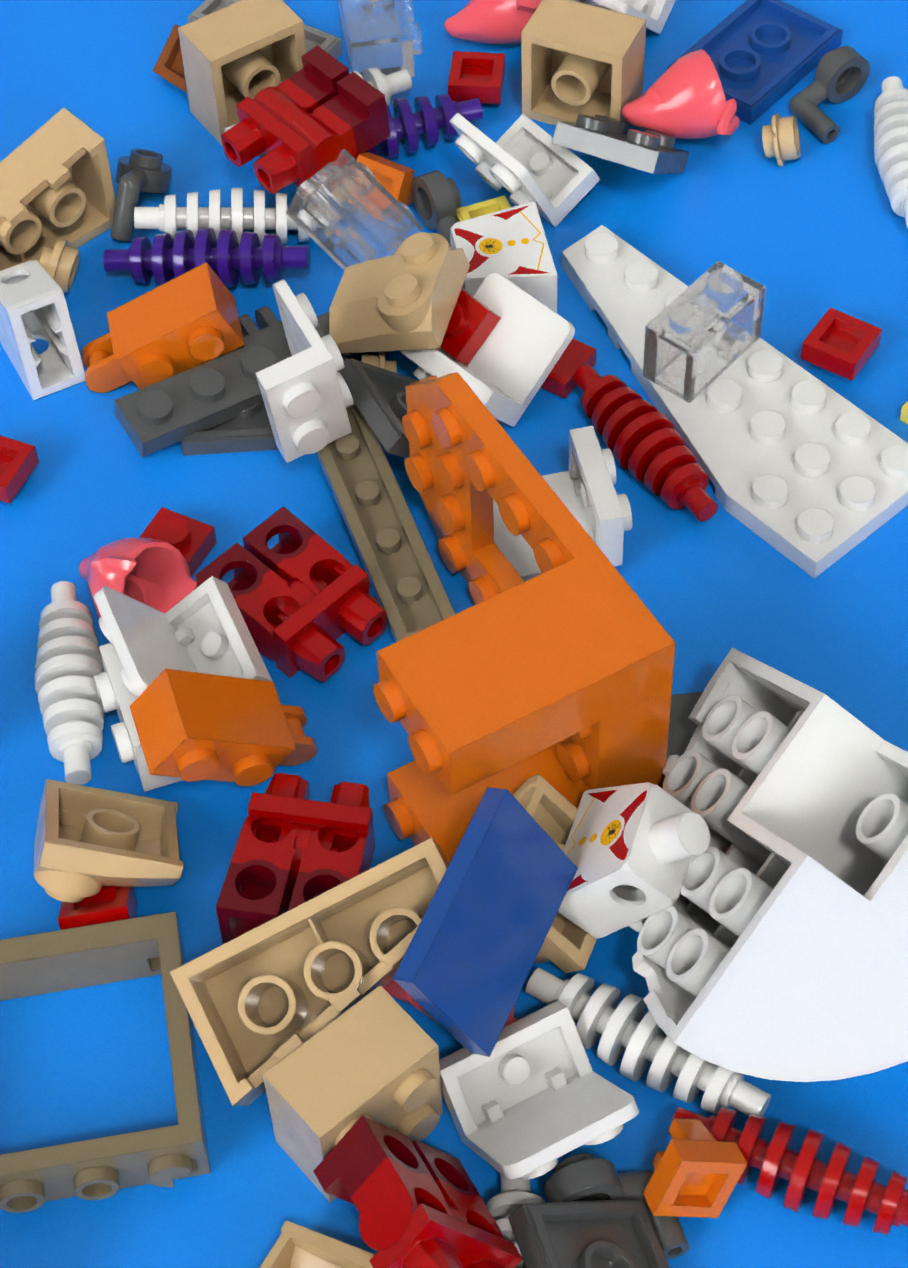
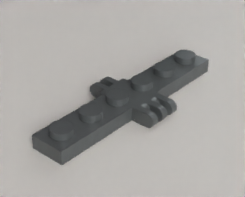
(209, 391)

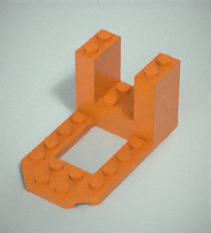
(538, 673)

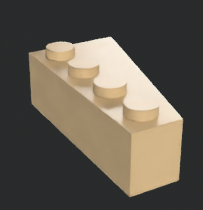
(54, 190)
(305, 967)

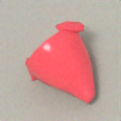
(492, 21)
(685, 102)
(141, 569)

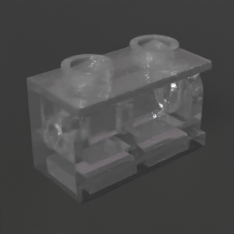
(351, 213)

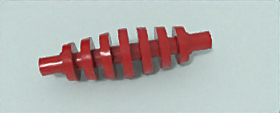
(645, 442)
(806, 1171)

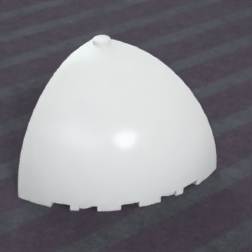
(798, 911)

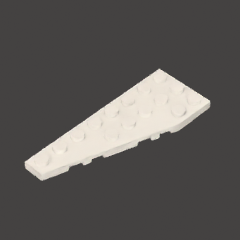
(768, 434)

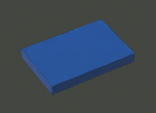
(765, 52)
(486, 922)

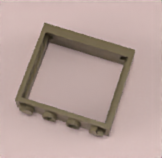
(106, 1164)

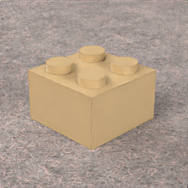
(237, 56)
(580, 62)
(359, 1065)

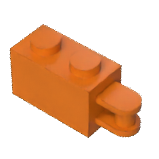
(165, 332)
(218, 728)

